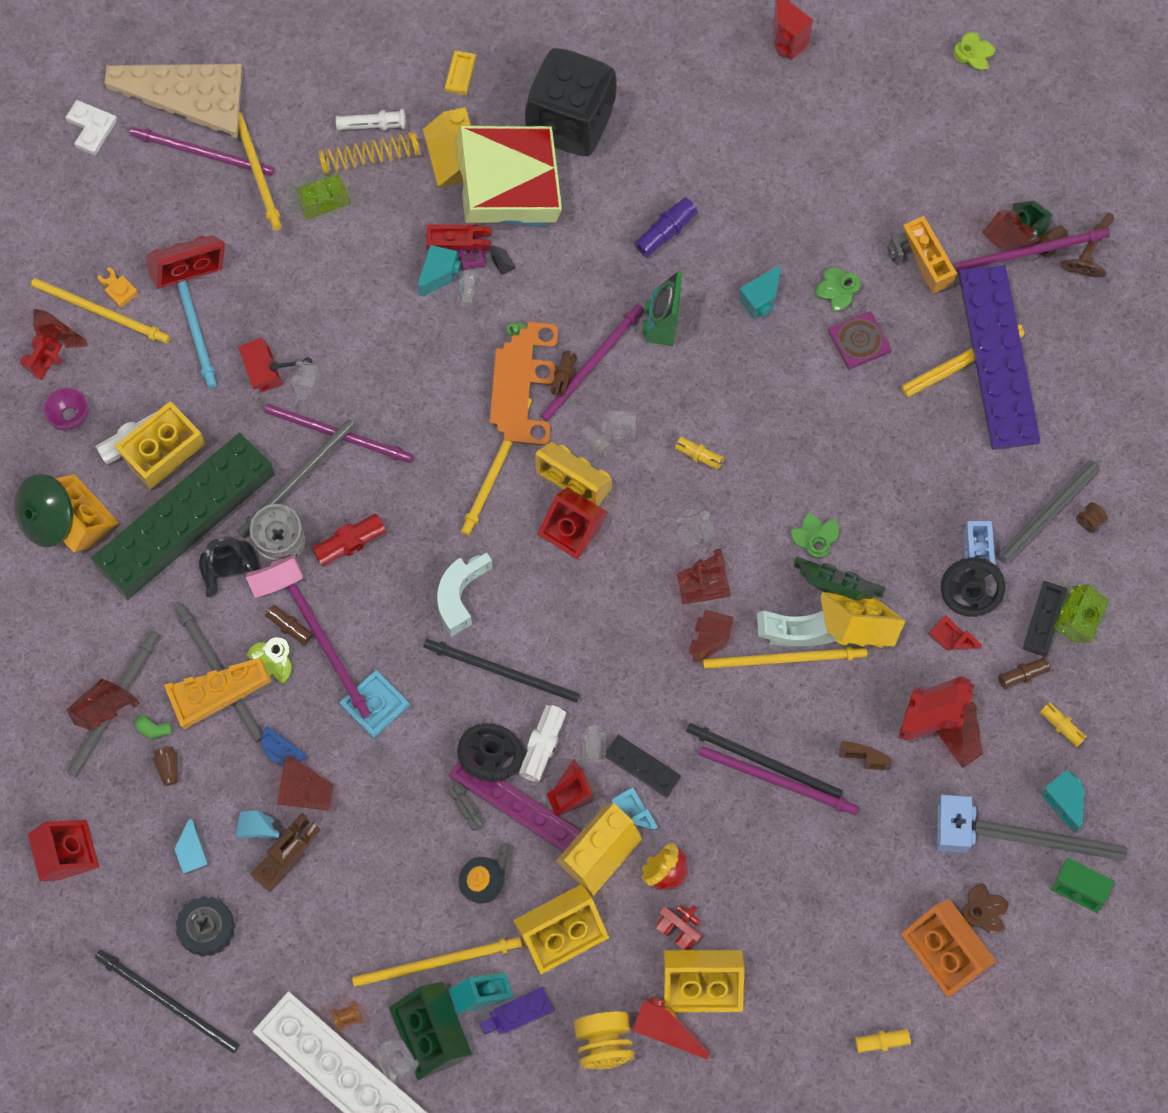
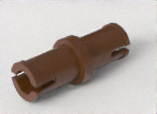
(563, 373)
(288, 625)
(1023, 673)

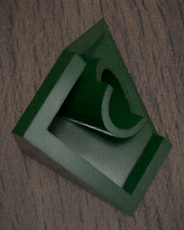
(1033, 215)

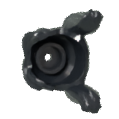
(224, 559)

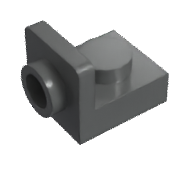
(897, 245)

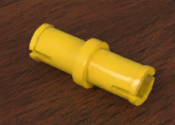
(699, 453)
(1063, 724)
(883, 1040)

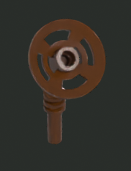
(1085, 260)

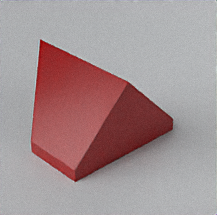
(571, 791)

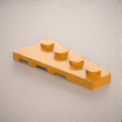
(207, 694)

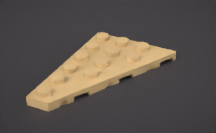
(198, 91)

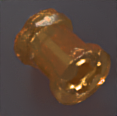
(347, 1016)

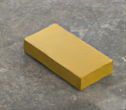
(460, 73)

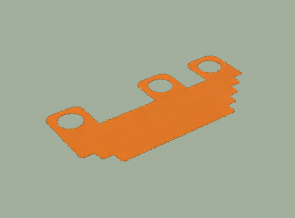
(511, 384)

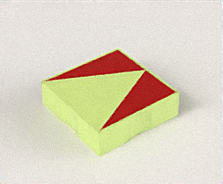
(508, 174)

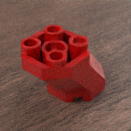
(937, 708)

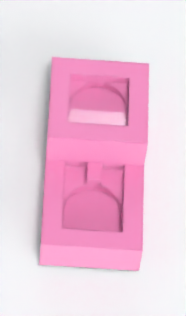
(273, 578)

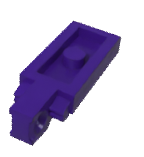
(518, 1013)

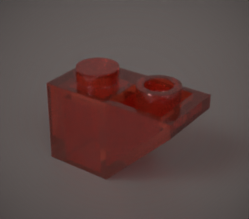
(1009, 231)
(713, 635)

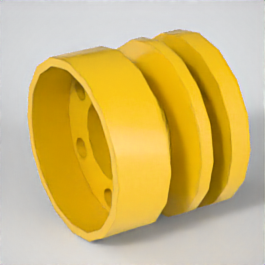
(603, 1035)

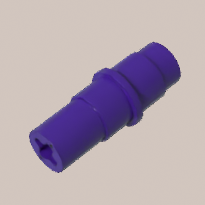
(666, 227)

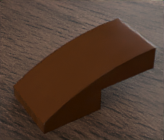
(872, 758)

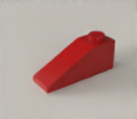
(664, 1025)

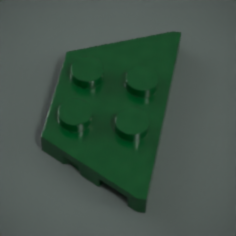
(838, 582)

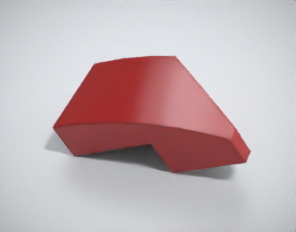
(952, 637)

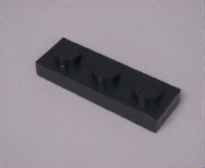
(1044, 618)
(642, 766)

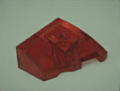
(49, 326)
(695, 581)
(99, 704)
(964, 743)
(304, 787)

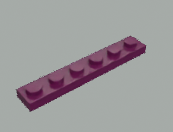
(519, 808)

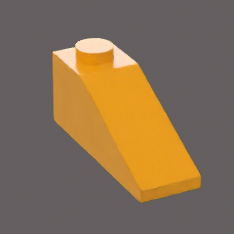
(929, 255)

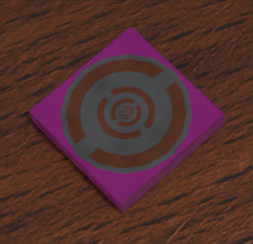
(859, 340)

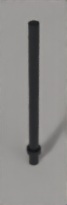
(442, 649)
(705, 734)
(113, 964)

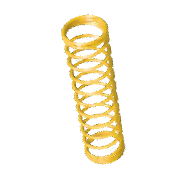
(414, 142)

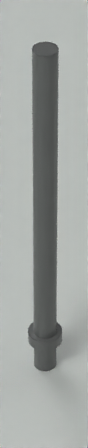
(301, 472)
(188, 621)
(145, 648)

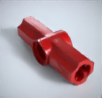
(349, 539)

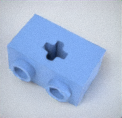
(979, 541)
(948, 836)

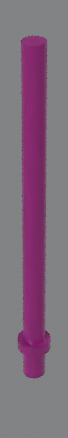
(147, 135)
(1033, 249)
(630, 318)
(394, 452)
(358, 701)
(838, 803)

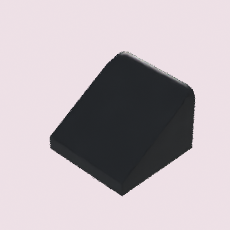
(501, 260)

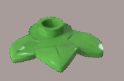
(835, 288)
(814, 533)

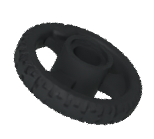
(985, 603)
(493, 744)

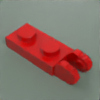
(458, 237)

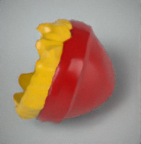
(666, 869)

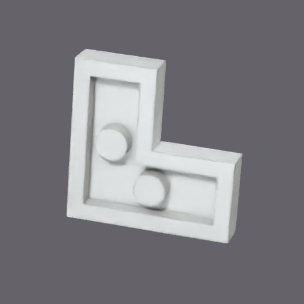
(96, 126)

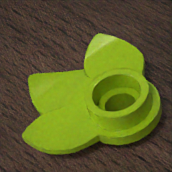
(974, 51)
(276, 664)

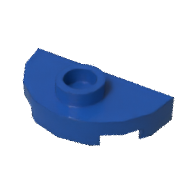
(277, 747)

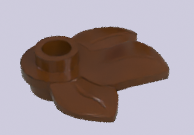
(987, 906)

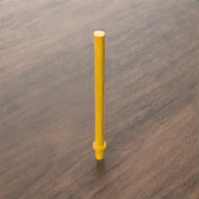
(272, 214)
(152, 332)
(472, 517)
(848, 653)
(501, 946)

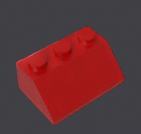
(185, 261)

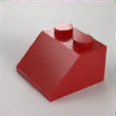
(791, 29)
(571, 522)
(62, 849)

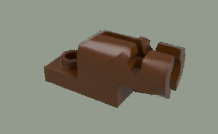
(285, 853)

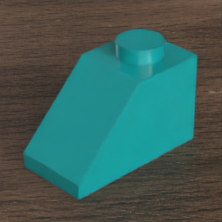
(438, 269)
(760, 293)
(1066, 799)
(480, 992)

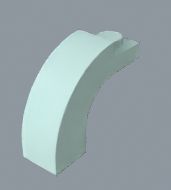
(457, 576)
(793, 631)

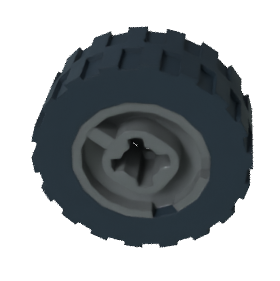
(205, 926)

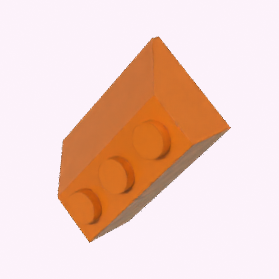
(948, 947)

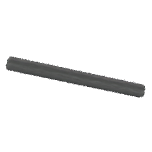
(1048, 512)
(1050, 840)

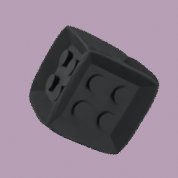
(573, 98)

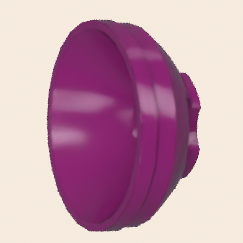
(62, 400)

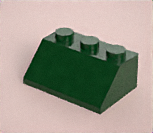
(430, 1029)

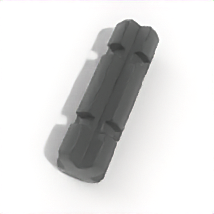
(466, 807)
(504, 861)

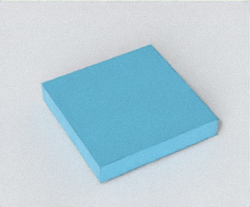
(383, 702)

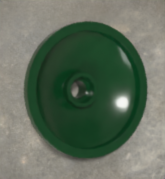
(43, 510)

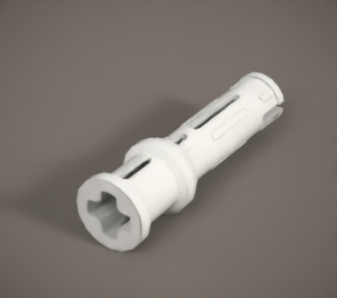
(382, 120)

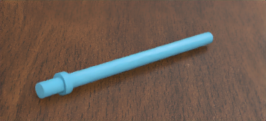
(207, 370)

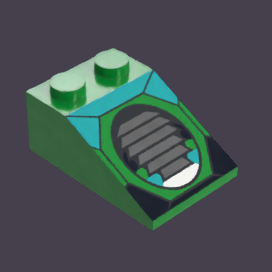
(663, 312)

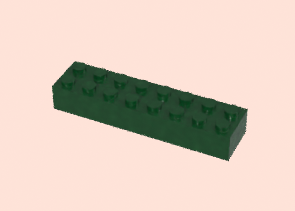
(183, 516)

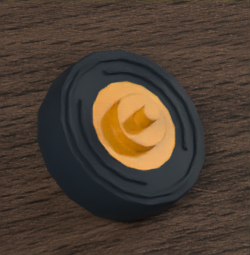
(481, 880)

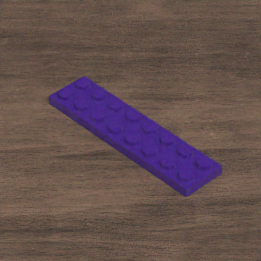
(998, 357)

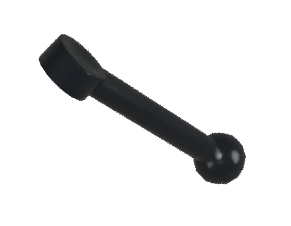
(274, 366)

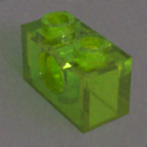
(322, 196)
(1081, 613)

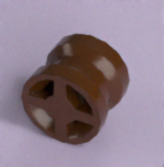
(1091, 517)

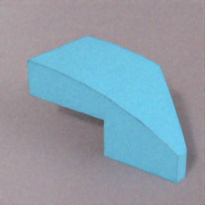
(634, 809)
(255, 824)
(189, 849)

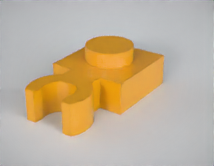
(118, 289)

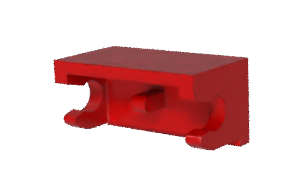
(257, 358)

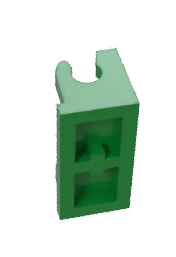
(1082, 885)

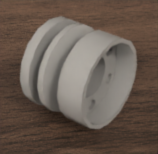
(279, 521)

